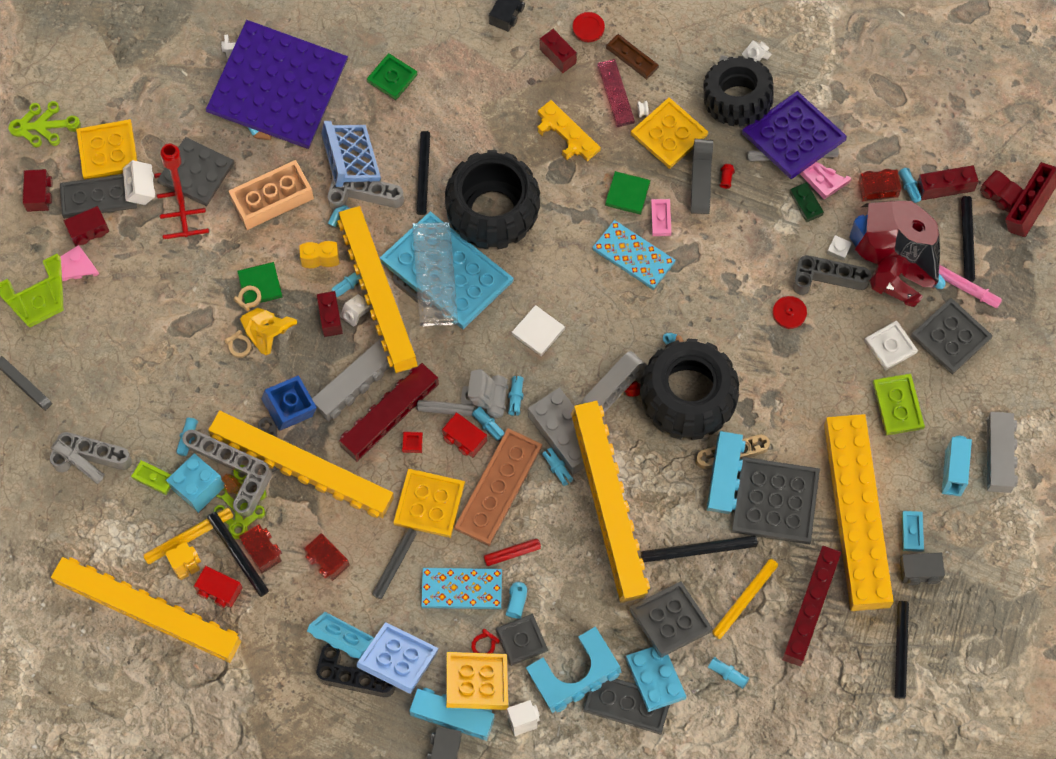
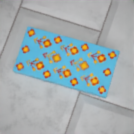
(634, 255)
(461, 588)

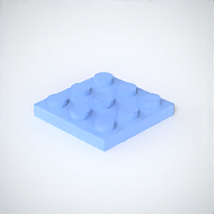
(397, 657)

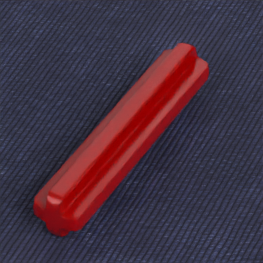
(512, 552)

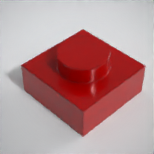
(412, 442)

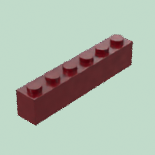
(388, 412)
(811, 606)

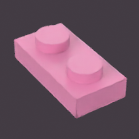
(661, 217)

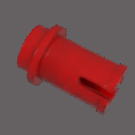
(726, 177)

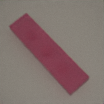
(616, 93)

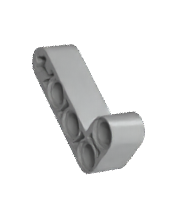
(390, 195)
(616, 381)
(92, 453)

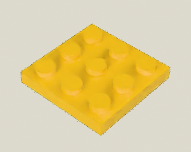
(669, 133)
(106, 148)
(429, 503)
(476, 681)

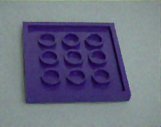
(794, 135)

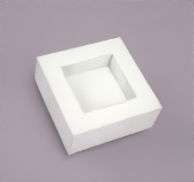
(839, 248)

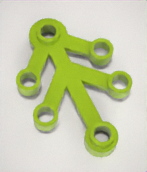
(41, 124)
(239, 522)

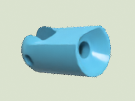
(517, 600)

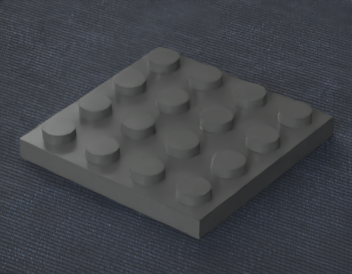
(776, 500)

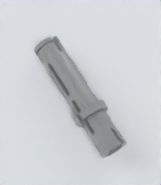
(71, 455)

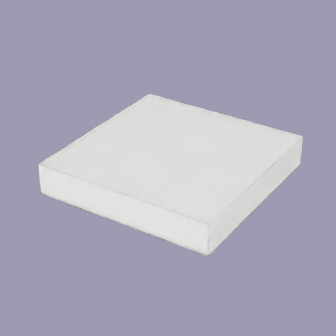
(538, 330)
(891, 345)

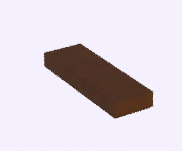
(632, 56)

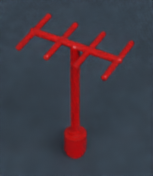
(172, 160)

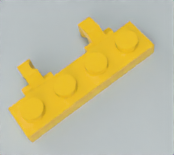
(577, 140)

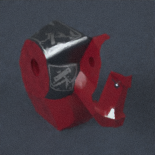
(900, 241)

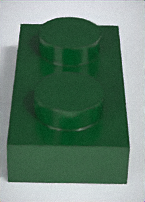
(806, 202)

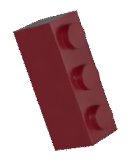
(947, 182)

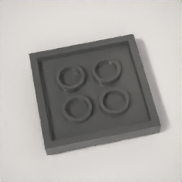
(200, 171)
(951, 336)
(671, 619)

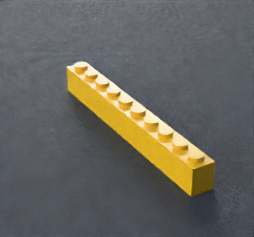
(378, 290)
(302, 464)
(146, 609)

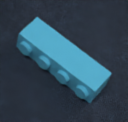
(724, 473)
(433, 709)

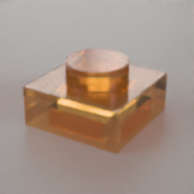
(231, 484)

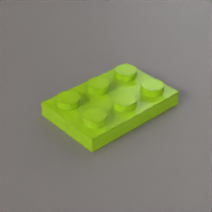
(898, 404)

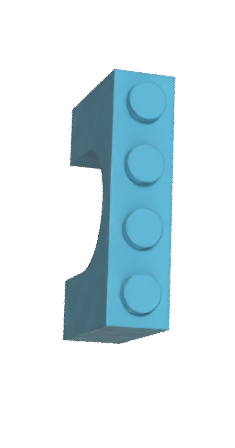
(558, 693)

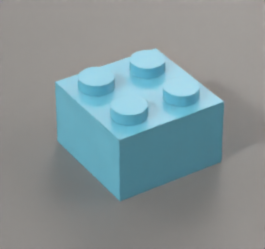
(196, 482)

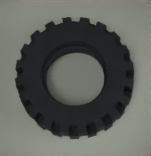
(738, 109)

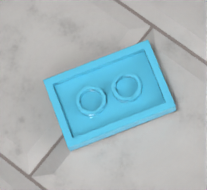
(340, 635)
(655, 679)

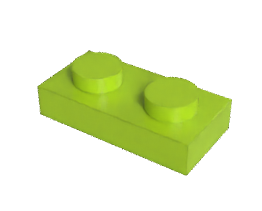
(152, 477)

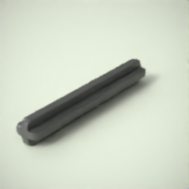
(394, 563)

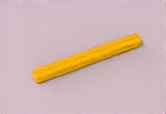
(185, 536)
(745, 598)

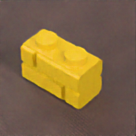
(184, 560)

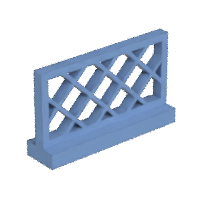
(336, 154)

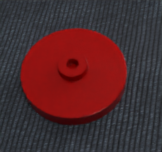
(588, 27)
(789, 312)

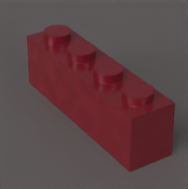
(1032, 200)

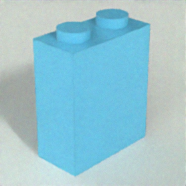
(956, 466)

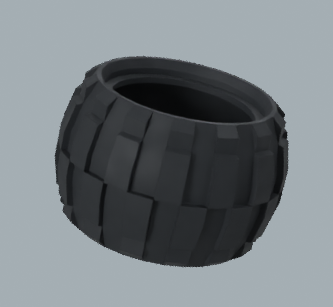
(492, 174)
(685, 417)

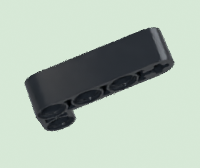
(357, 675)

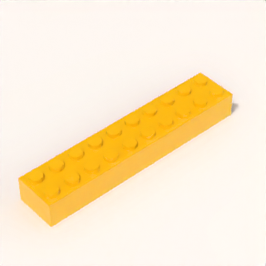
(609, 502)
(858, 513)

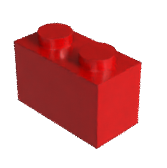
(464, 435)
(217, 587)

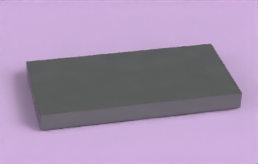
(104, 192)
(623, 703)

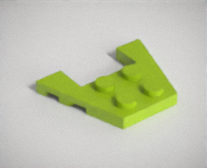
(39, 300)

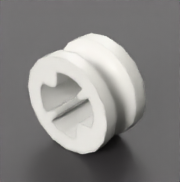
(642, 109)

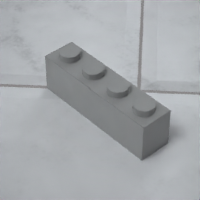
(1000, 452)

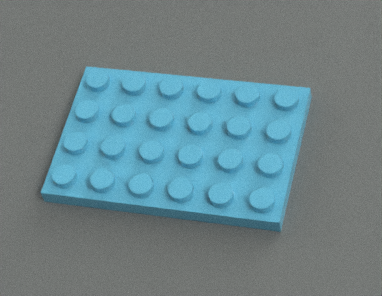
(476, 276)

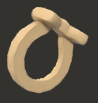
(249, 305)
(229, 341)

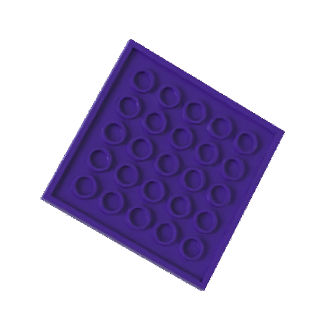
(277, 84)

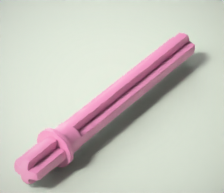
(969, 287)

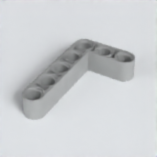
(234, 463)

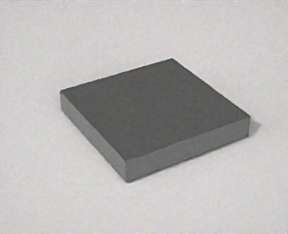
(521, 639)

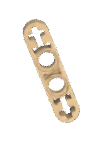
(757, 450)

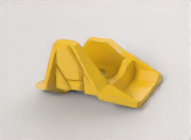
(262, 334)

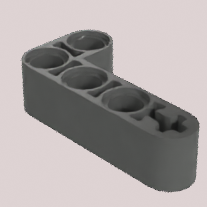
(701, 176)
(832, 277)

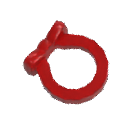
(494, 640)

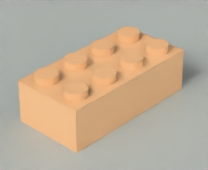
(271, 194)

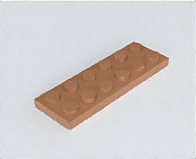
(498, 487)

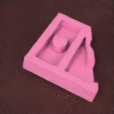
(824, 179)
(76, 264)

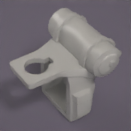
(486, 392)

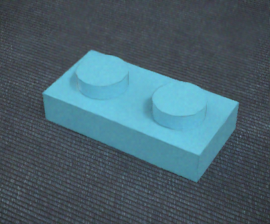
(912, 531)

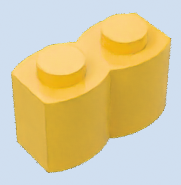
(322, 254)

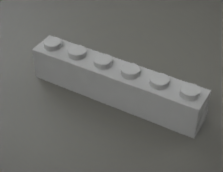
(352, 382)

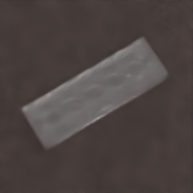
(434, 274)

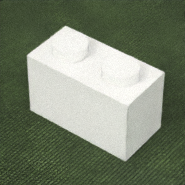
(138, 182)
(523, 717)

